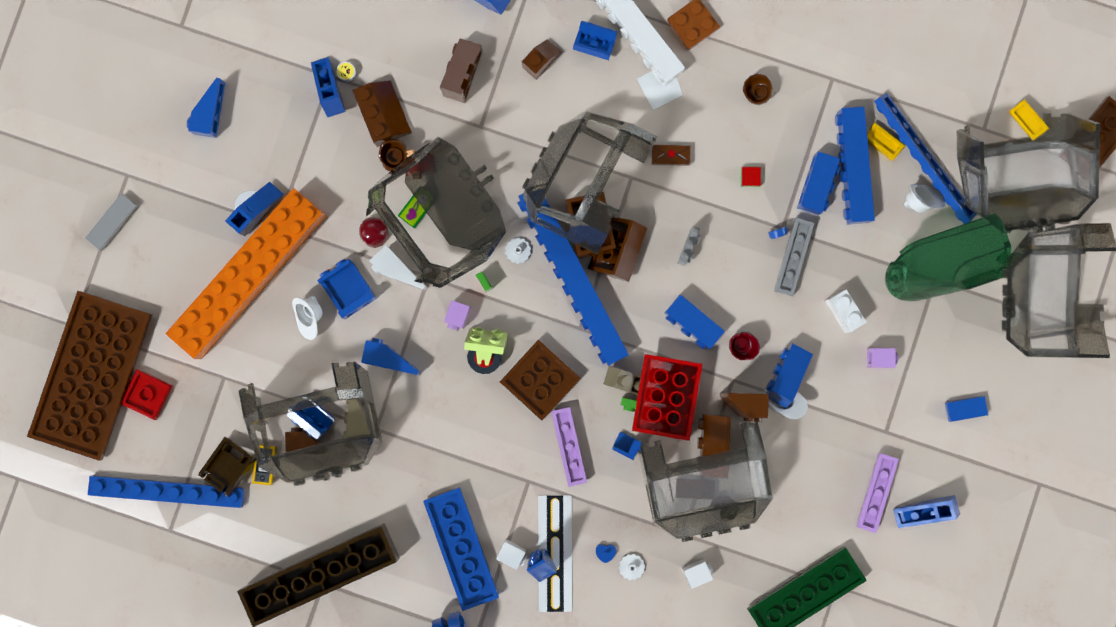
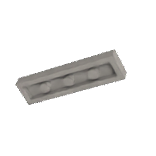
(794, 257)

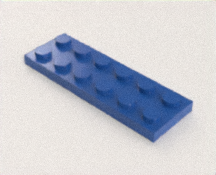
(461, 549)

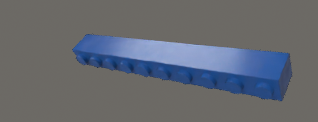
(579, 288)

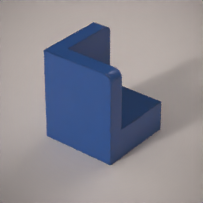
(626, 445)

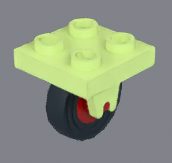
(485, 349)

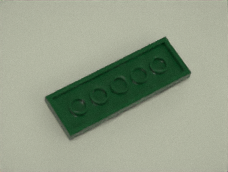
(808, 592)

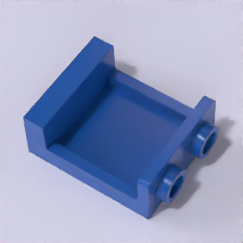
(346, 288)

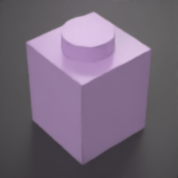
(457, 315)
(882, 358)

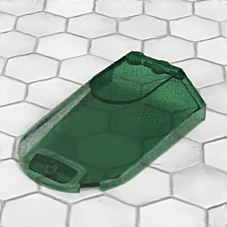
(950, 261)

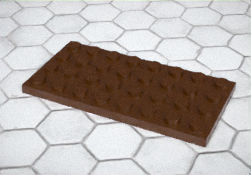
(89, 375)

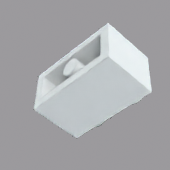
(845, 311)

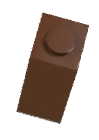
(540, 58)
(298, 439)

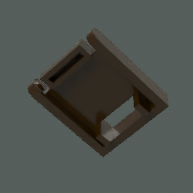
(224, 469)

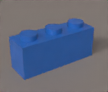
(819, 183)
(693, 322)
(788, 375)

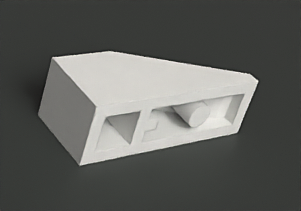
(392, 266)

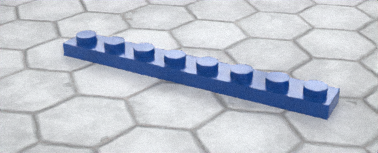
(922, 154)
(163, 491)

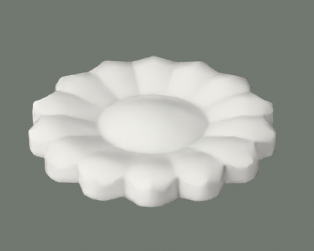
(517, 250)
(631, 567)

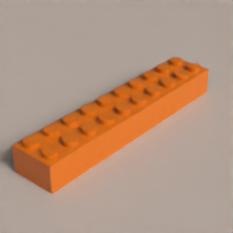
(246, 274)

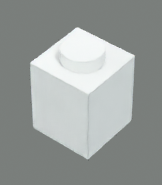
(512, 554)
(698, 573)

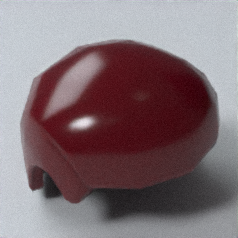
(373, 232)
(744, 346)

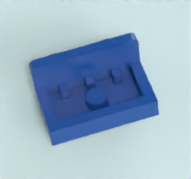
(595, 40)
(313, 420)

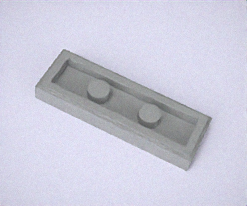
(111, 222)

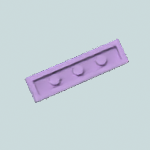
(569, 446)
(877, 492)

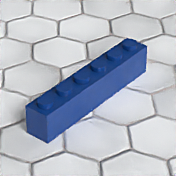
(855, 165)

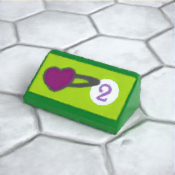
(412, 212)

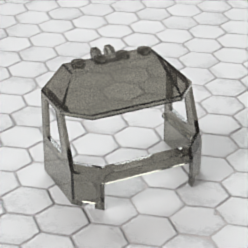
(454, 203)
(592, 219)
(322, 459)

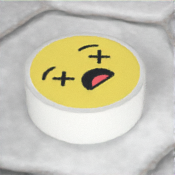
(346, 71)

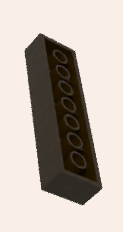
(318, 575)

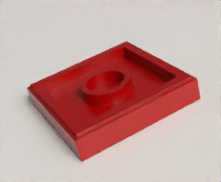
(146, 394)

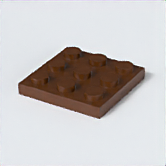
(540, 380)

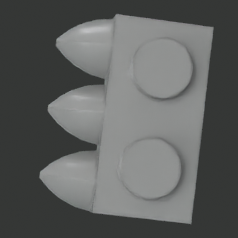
(692, 239)

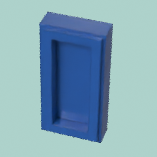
(966, 408)

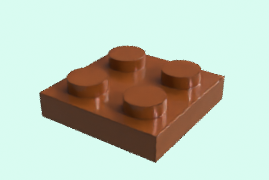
(693, 23)

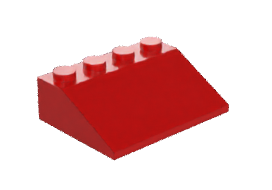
(667, 397)

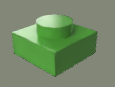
(628, 404)

